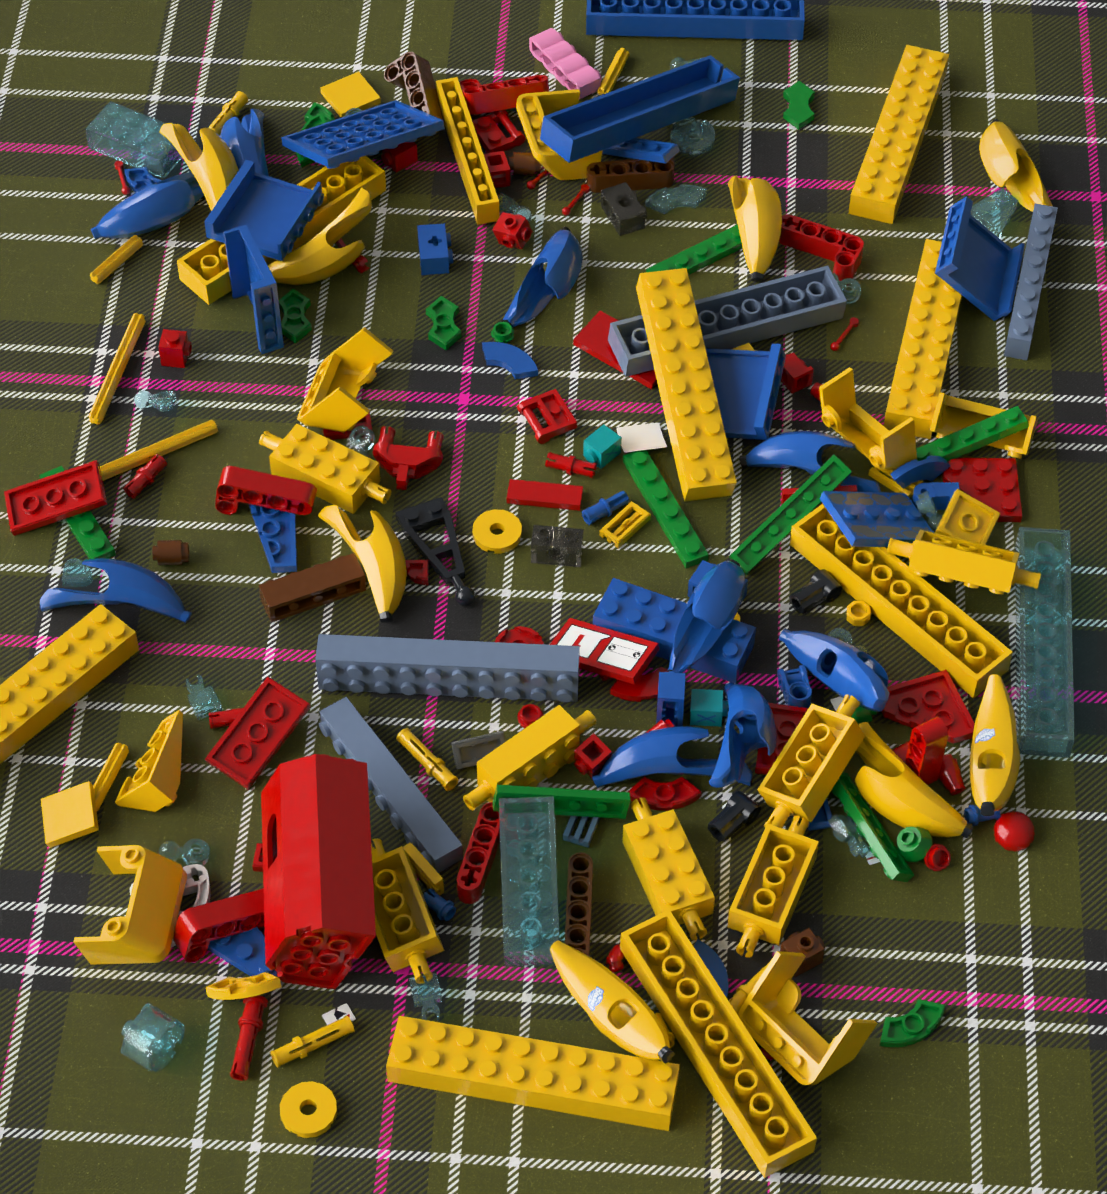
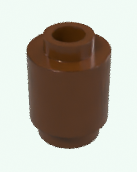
(524, 164)
(171, 552)

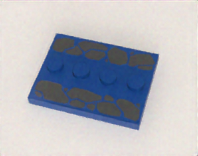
(874, 517)

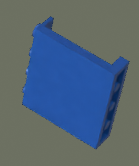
(269, 208)
(978, 262)
(252, 277)
(747, 389)

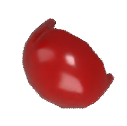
(1014, 831)

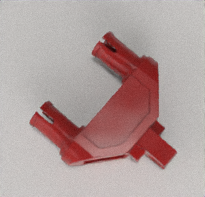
(407, 461)

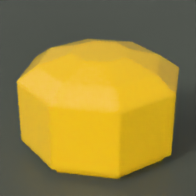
(858, 613)

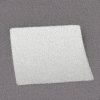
(641, 437)

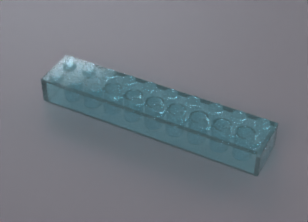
(1044, 645)

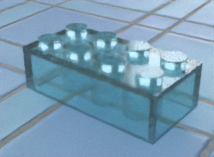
(132, 139)

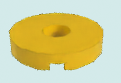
(497, 520)
(308, 1094)

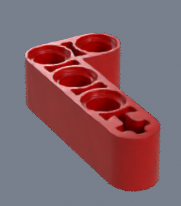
(500, 94)
(825, 242)
(263, 490)
(925, 749)
(479, 853)
(217, 920)

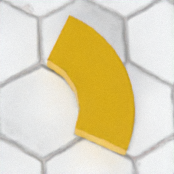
(239, 988)

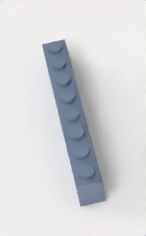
(1030, 282)
(391, 785)

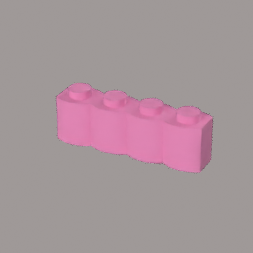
(564, 62)

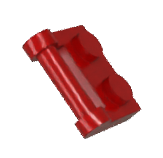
(492, 137)
(553, 411)

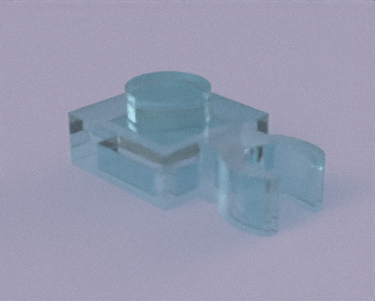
(202, 699)
(845, 831)
(426, 995)

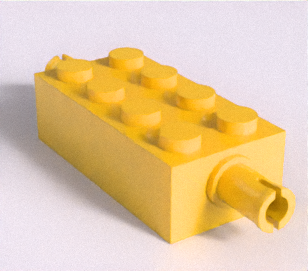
(336, 471)
(964, 562)
(530, 754)
(811, 762)
(668, 867)
(772, 885)
(401, 914)

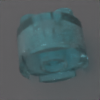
(151, 1038)

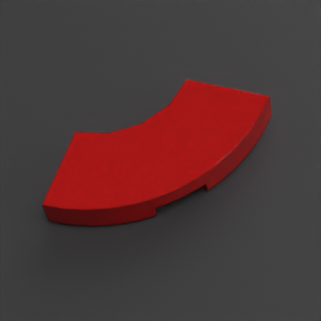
(644, 688)
(665, 795)

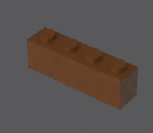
(312, 587)

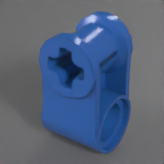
(795, 686)

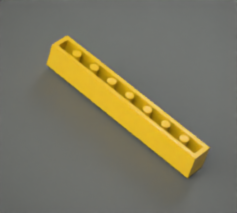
(467, 151)

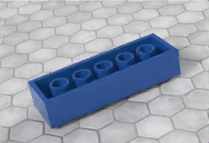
(656, 619)

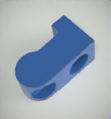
(939, 491)

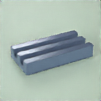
(576, 838)

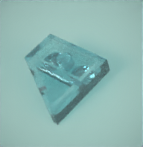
(995, 211)

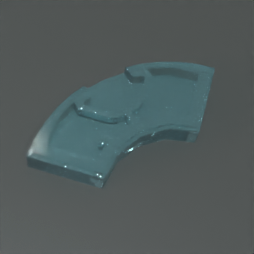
(682, 196)

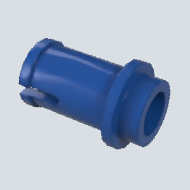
(973, 815)
(444, 909)

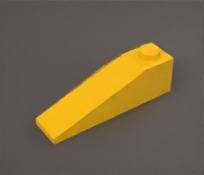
(157, 771)

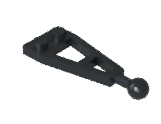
(426, 516)

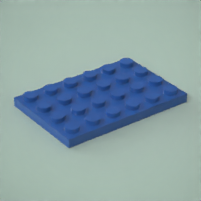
(362, 133)

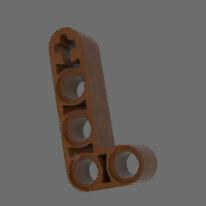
(415, 76)
(636, 173)

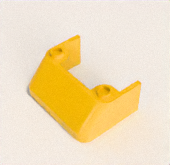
(531, 110)
(333, 392)
(956, 413)
(882, 447)
(152, 911)
(786, 1036)

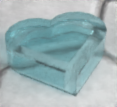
(76, 574)

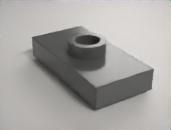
(471, 750)

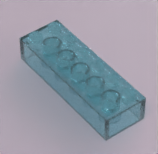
(528, 880)

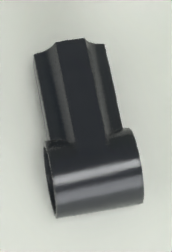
(819, 589)
(737, 812)

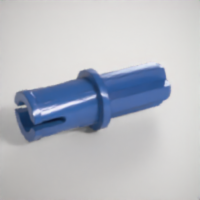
(604, 507)

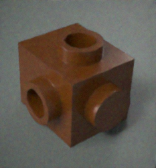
(809, 945)

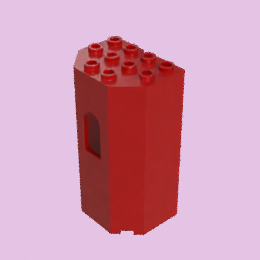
(317, 869)

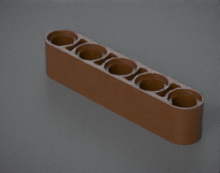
(579, 904)

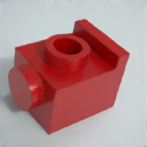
(498, 168)
(796, 373)

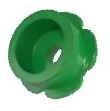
(502, 332)

